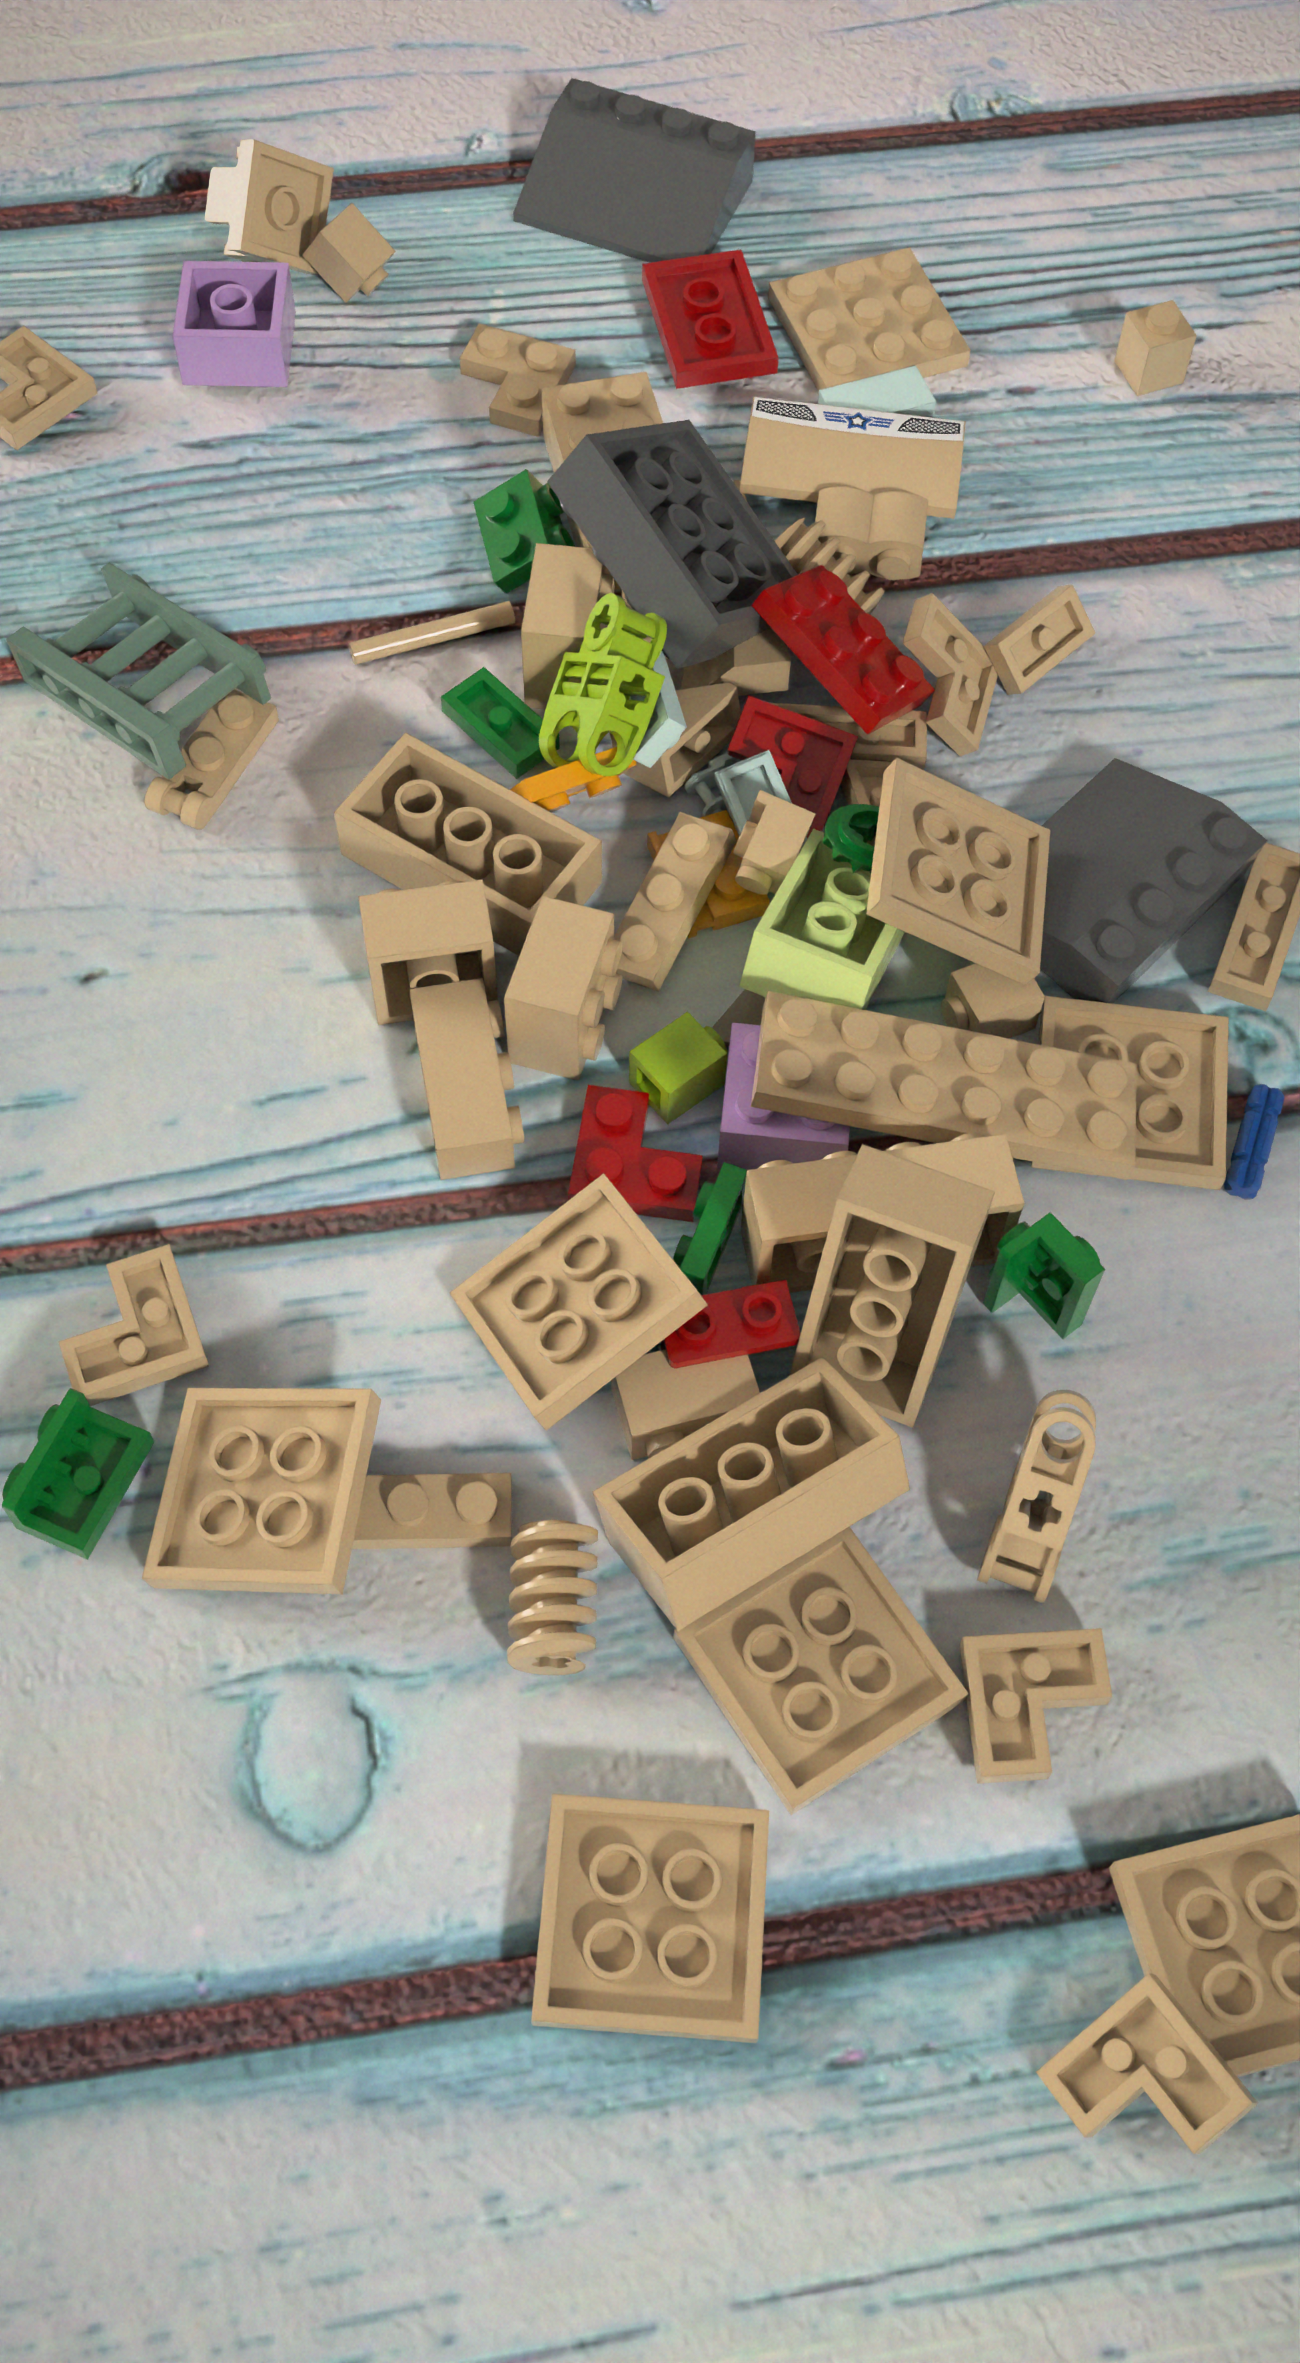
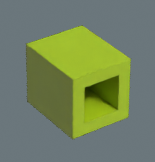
(678, 1066)

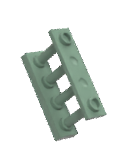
(121, 711)

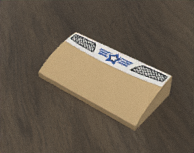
(811, 447)

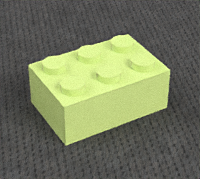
(818, 934)

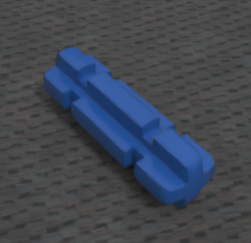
(1254, 1142)

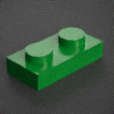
(496, 721)
(718, 1211)

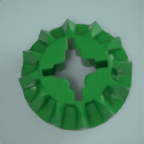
(848, 833)

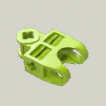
(612, 668)

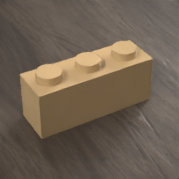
(465, 1078)

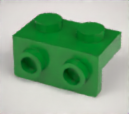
(513, 522)
(1048, 1270)
(74, 1475)

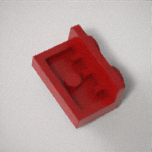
(735, 1325)

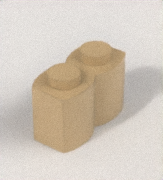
(879, 529)

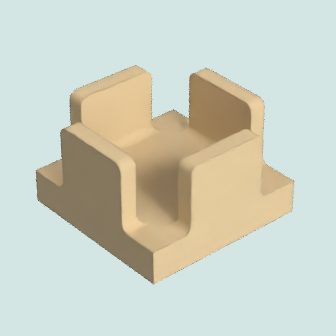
(271, 203)

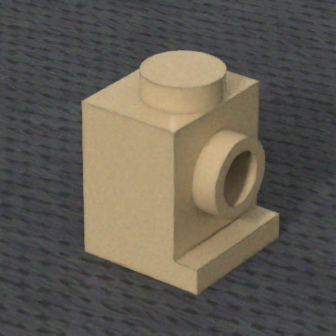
(770, 842)

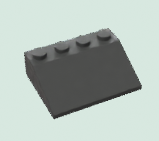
(635, 175)
(673, 534)
(1132, 874)

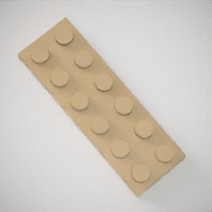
(945, 1083)

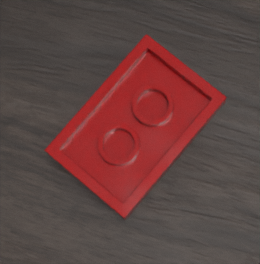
(709, 319)
(844, 647)

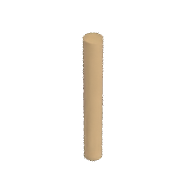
(431, 632)

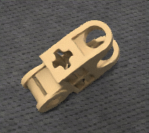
(1032, 1530)

